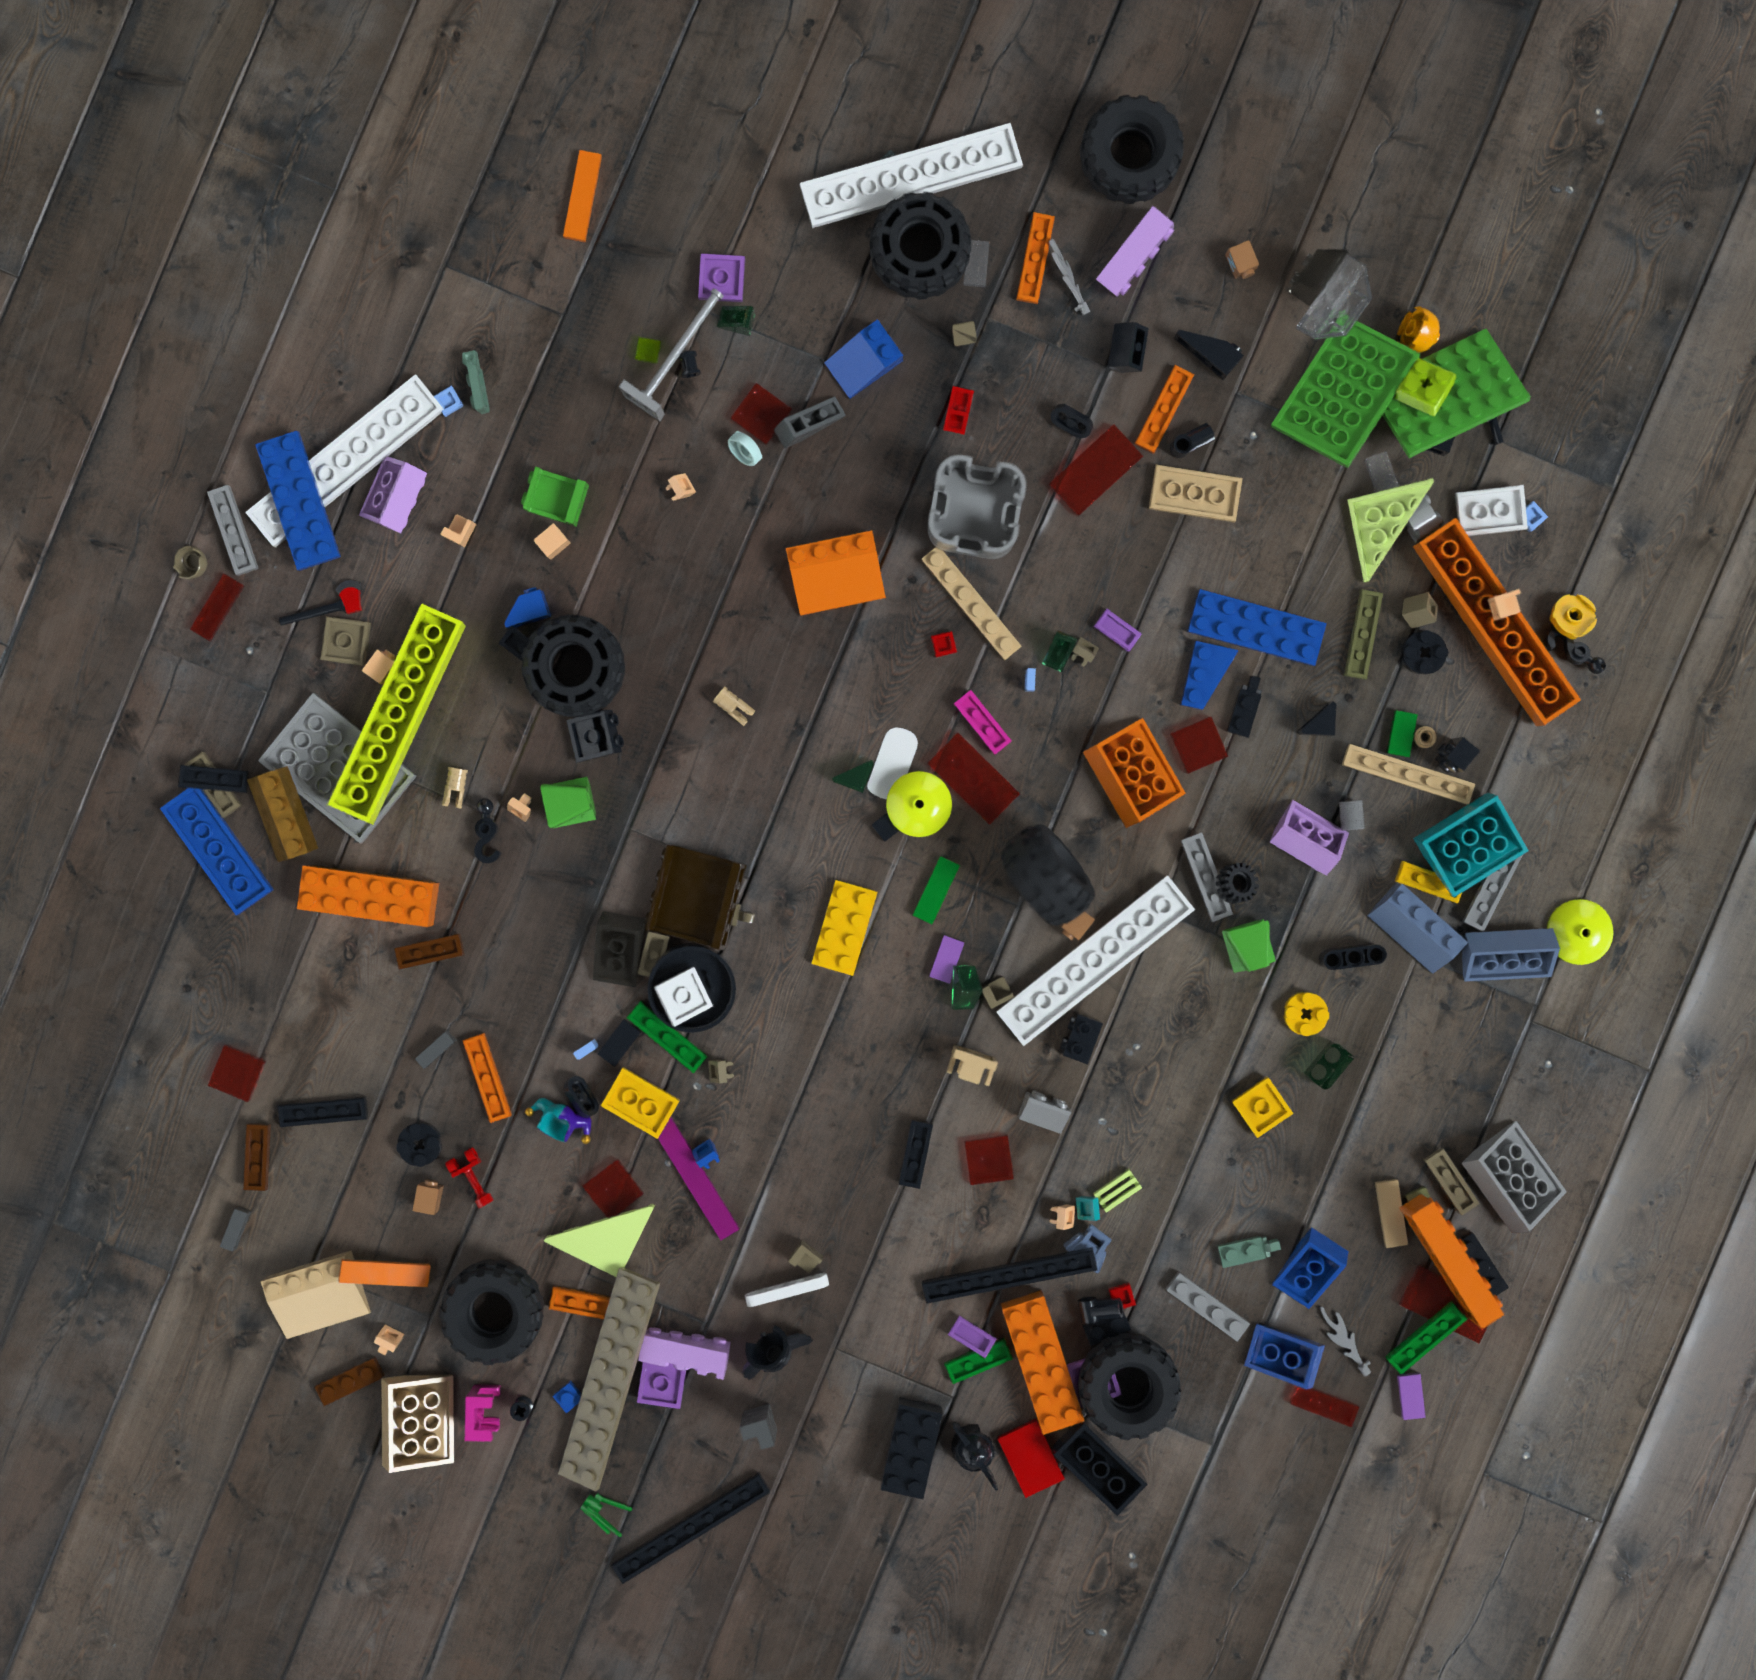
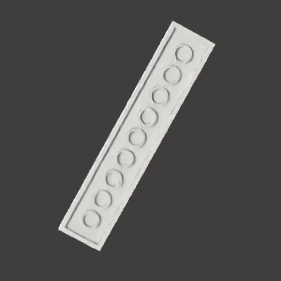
(924, 169)
(358, 450)
(1095, 960)

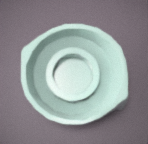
(744, 448)

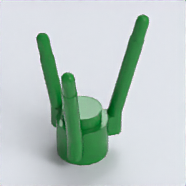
(592, 1507)

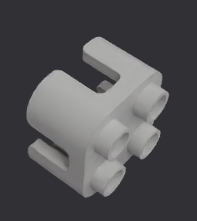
(976, 508)

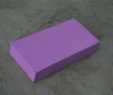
(1117, 630)
(946, 958)
(972, 1336)
(1411, 1396)

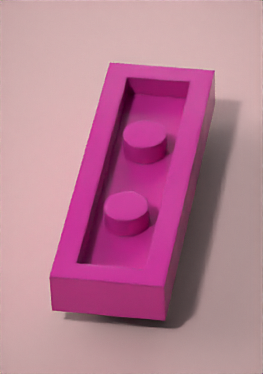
(982, 722)

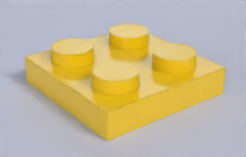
(1262, 1107)

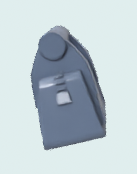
(1083, 1241)

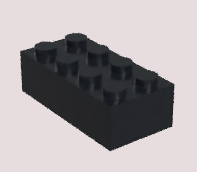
(911, 1448)
(1099, 1466)

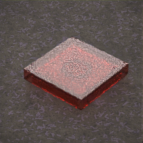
(761, 413)
(1199, 745)
(237, 1073)
(989, 1160)
(613, 1189)

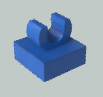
(705, 1153)

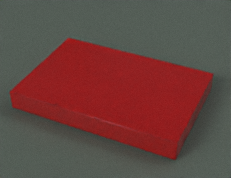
(1030, 1458)

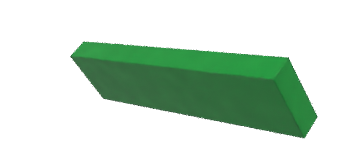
(667, 1037)
(1426, 1337)

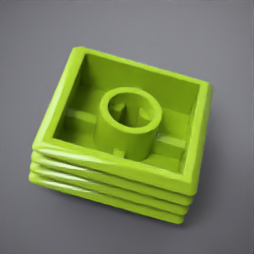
(1430, 398)

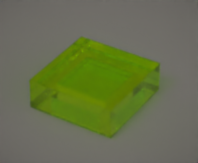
(648, 350)

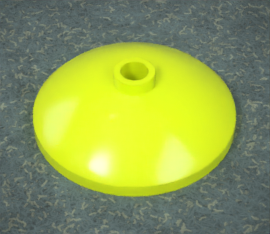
(914, 820)
(1570, 921)

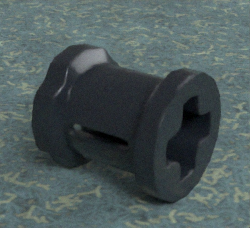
(689, 364)
(520, 1414)

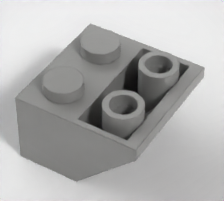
(1044, 1112)

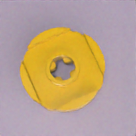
(1565, 624)
(1293, 1013)

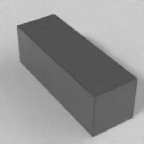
(437, 1048)
(235, 1228)

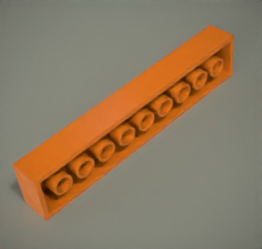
(1506, 641)

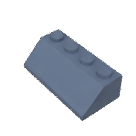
(1417, 928)
(1509, 954)

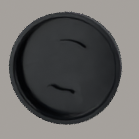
(714, 974)

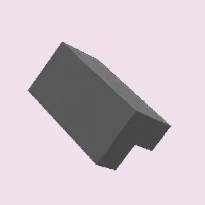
(761, 1424)

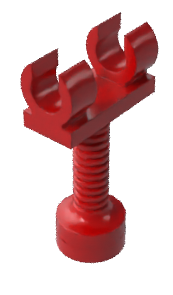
(453, 1167)

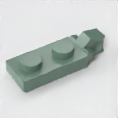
(476, 381)
(1246, 1250)

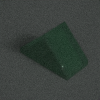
(737, 319)
(1059, 650)
(856, 777)
(965, 987)

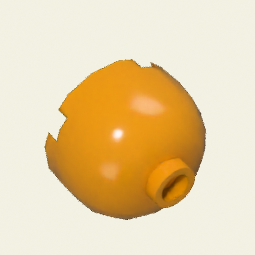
(1419, 330)

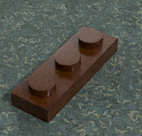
(429, 951)
(257, 1157)
(349, 1381)

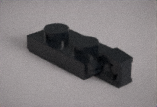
(1245, 708)

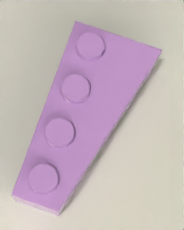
(1135, 251)
(685, 1351)

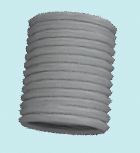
(1351, 815)

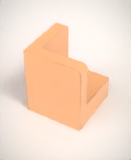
(459, 530)
(552, 541)
(1504, 605)

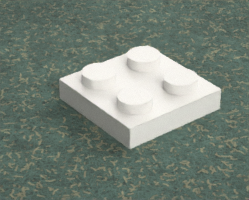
(683, 996)

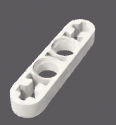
(786, 1289)

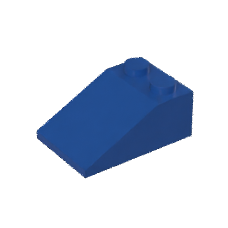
(864, 359)
(1311, 1268)
(1284, 1356)

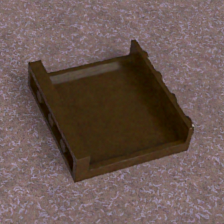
(695, 896)

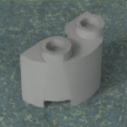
(1423, 521)

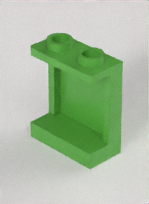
(554, 496)

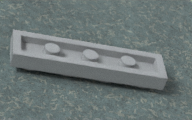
(232, 530)
(1205, 876)
(1488, 896)
(1207, 1306)

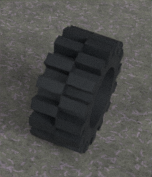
(1247, 880)

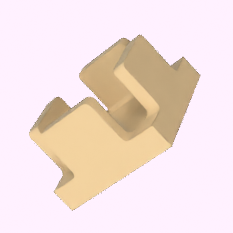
(972, 1064)

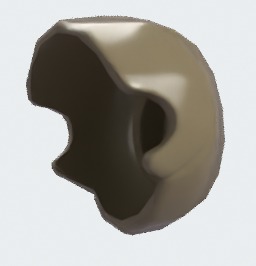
(190, 562)

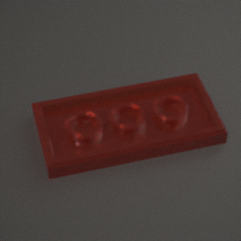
(1096, 470)
(973, 778)
(1429, 1294)

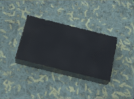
(619, 1042)

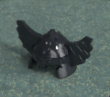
(771, 1351)
(973, 1450)

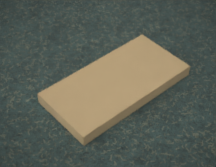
(1195, 493)

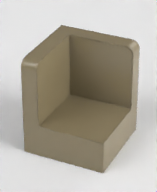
(1420, 610)
(997, 992)
(805, 1257)

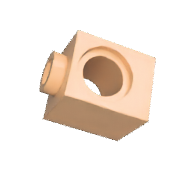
(379, 665)

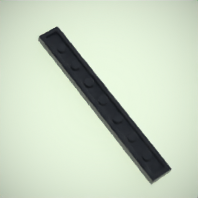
(1009, 1275)
(690, 1528)

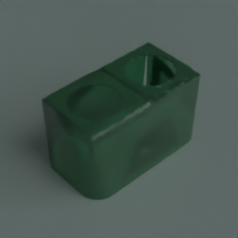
(1339, 1066)

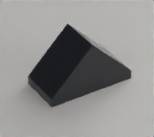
(1321, 723)

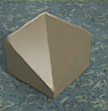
(964, 333)

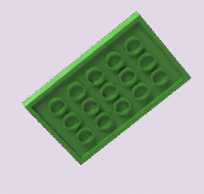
(1481, 391)
(1345, 392)

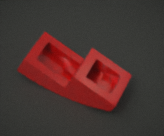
(958, 410)

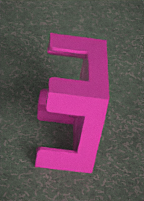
(476, 1425)

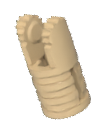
(729, 703)
(455, 781)

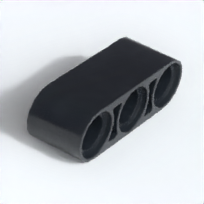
(1363, 956)

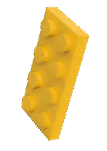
(844, 927)

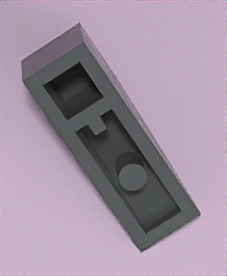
(808, 422)

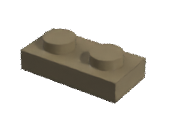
(654, 947)

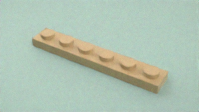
(971, 603)
(1408, 774)

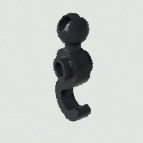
(1576, 653)
(485, 829)

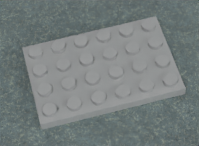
(316, 752)

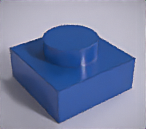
(567, 1396)

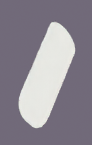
(892, 761)

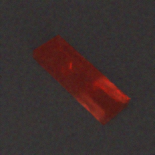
(217, 607)
(1325, 1405)

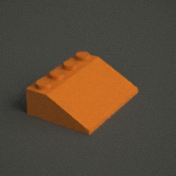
(836, 573)
(1134, 773)

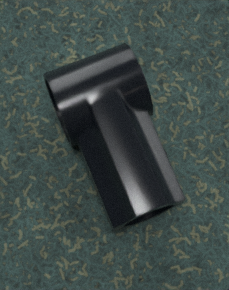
(1193, 440)
(1094, 1309)

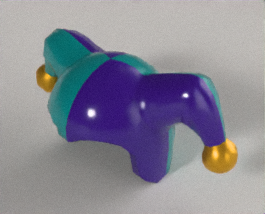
(560, 1120)

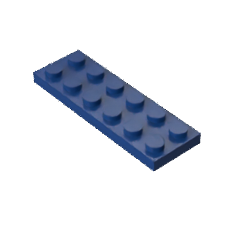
(298, 500)
(1256, 627)
(217, 849)

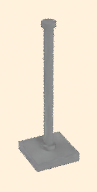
(643, 398)

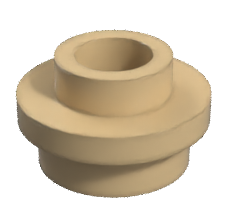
(1431, 737)

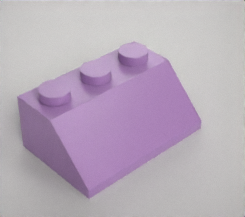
(393, 494)
(1309, 838)

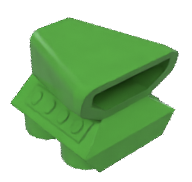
(568, 802)
(1249, 946)

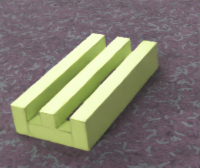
(1121, 1198)

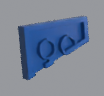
(1205, 672)

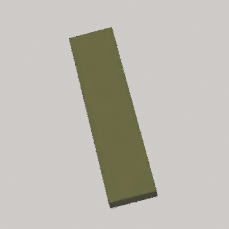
(1363, 634)

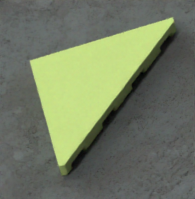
(1380, 520)
(605, 1241)

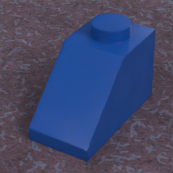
(528, 609)

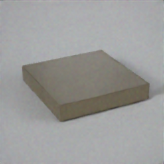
(345, 641)

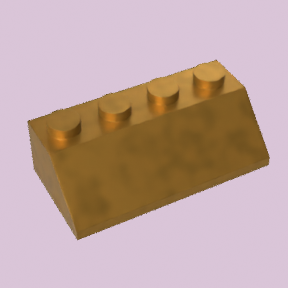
(282, 814)

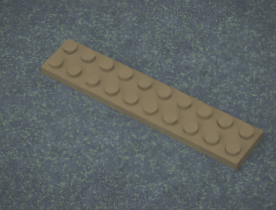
(609, 1378)

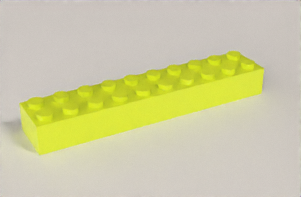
(397, 714)

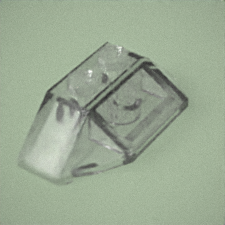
(1339, 303)

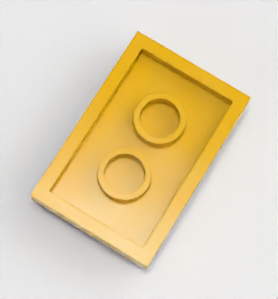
(640, 1102)

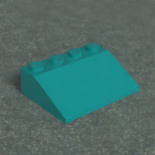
(1471, 844)

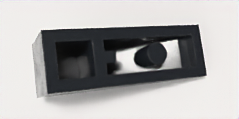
(1214, 353)

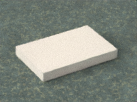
(1492, 510)

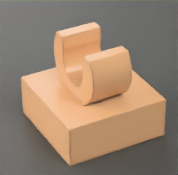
(681, 486)
(520, 808)
(1065, 1216)
(388, 1339)

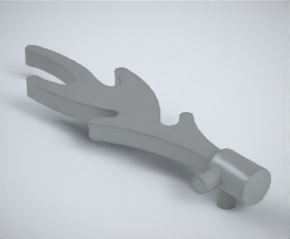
(1068, 278)
(1342, 1340)

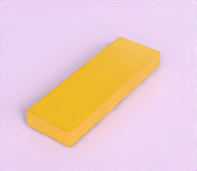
(1423, 880)

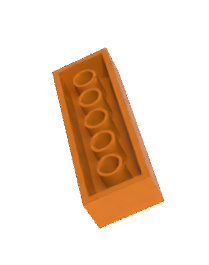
(367, 895)
(1452, 1261)
(1042, 1362)

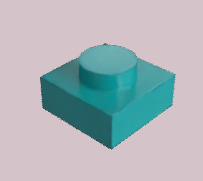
(1088, 1208)

